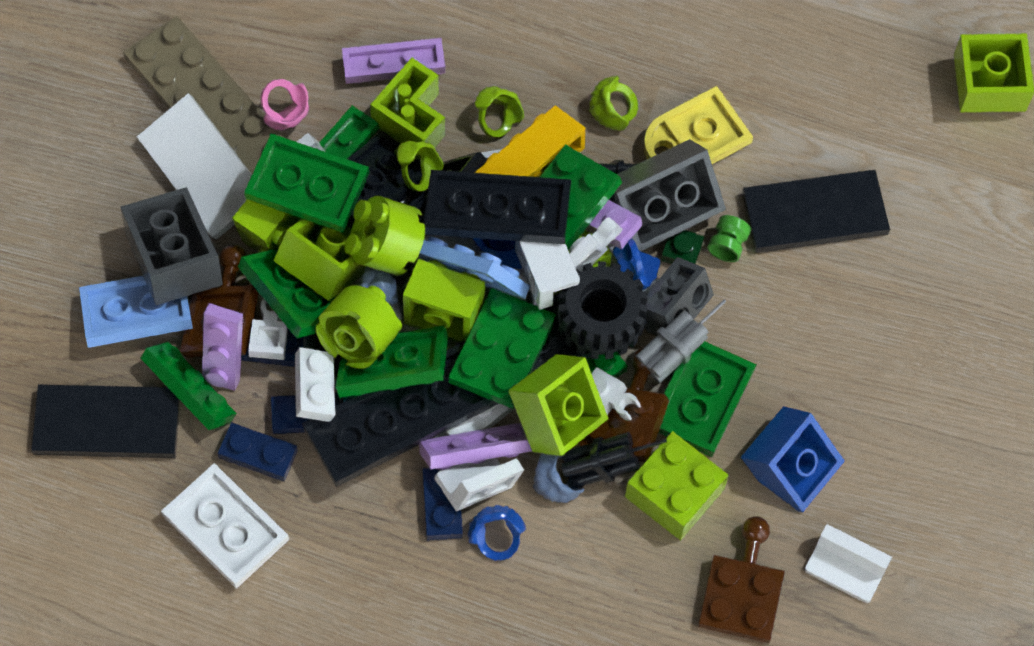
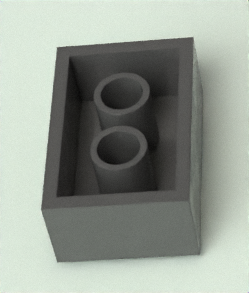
(670, 192)
(171, 246)

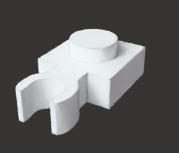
(592, 247)
(268, 336)
(613, 393)

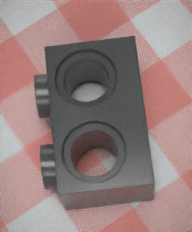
(678, 289)

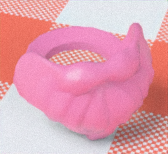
(291, 115)

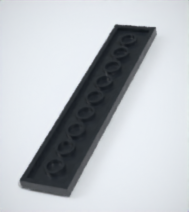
(390, 422)

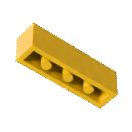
(537, 146)

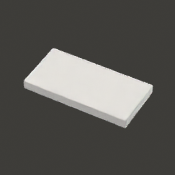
(201, 159)

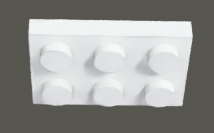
(225, 525)

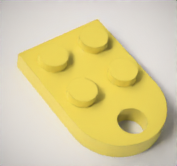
(706, 121)

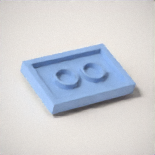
(485, 267)
(127, 312)

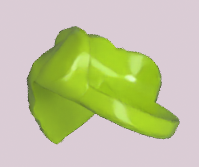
(603, 109)
(512, 111)
(423, 151)

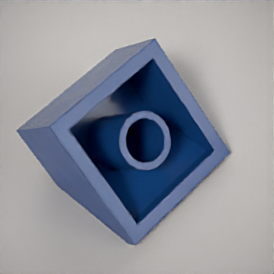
(793, 457)

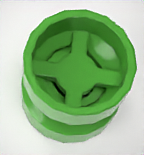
(729, 238)

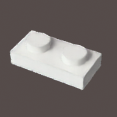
(314, 384)

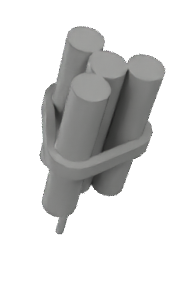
(674, 344)

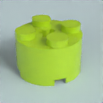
(385, 235)
(358, 325)

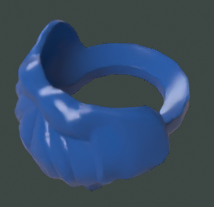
(641, 264)
(477, 530)

